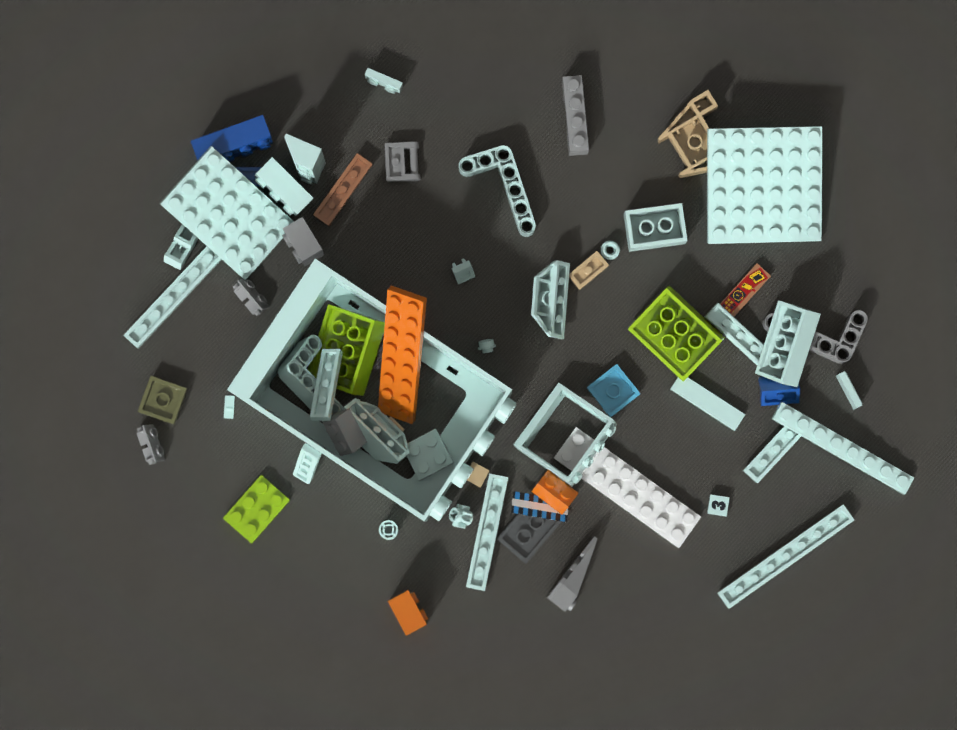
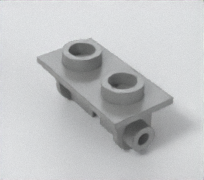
(246, 289)
(148, 435)

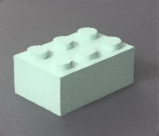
(282, 187)
(655, 227)

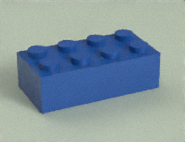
(236, 139)

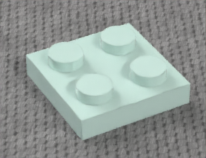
(428, 454)

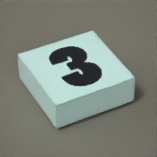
(718, 505)

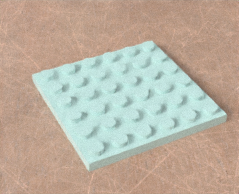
(764, 184)

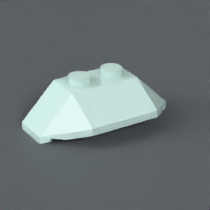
(550, 298)
(383, 437)

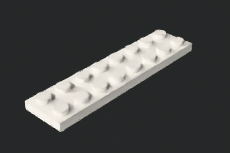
(630, 489)

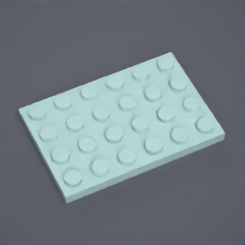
(227, 212)

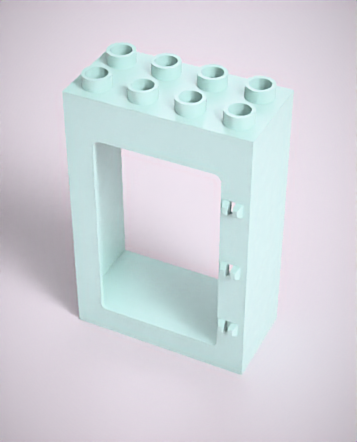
(464, 434)

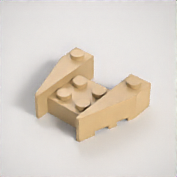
(689, 134)

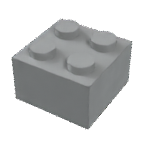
(303, 241)

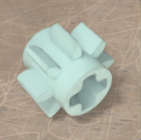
(461, 516)

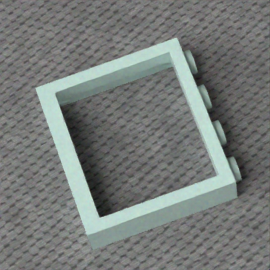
(541, 418)

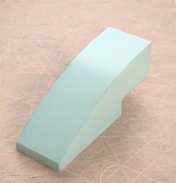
(180, 248)

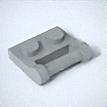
(396, 163)

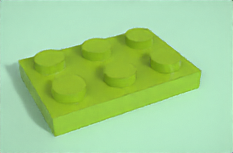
(256, 509)

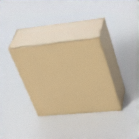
(478, 475)

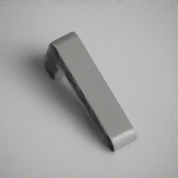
(835, 346)

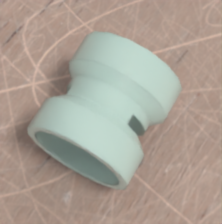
(388, 530)

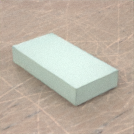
(849, 390)

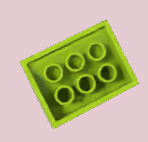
(676, 333)
(358, 340)

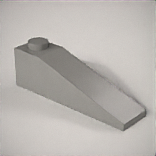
(568, 587)

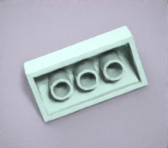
(307, 159)
(787, 343)

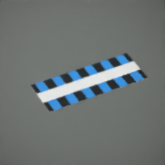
(534, 506)

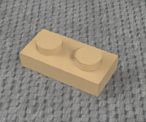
(588, 270)

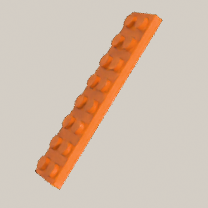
(401, 354)

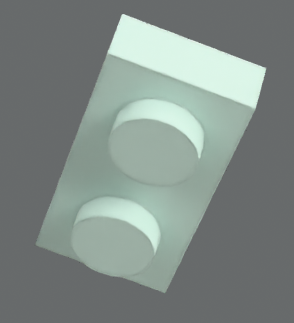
(390, 84)

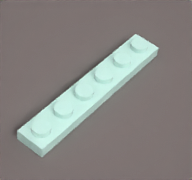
(487, 532)

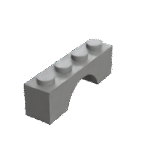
(575, 115)

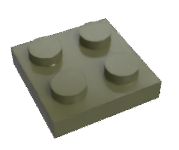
(162, 400)

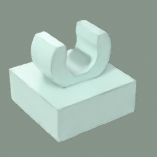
(463, 271)

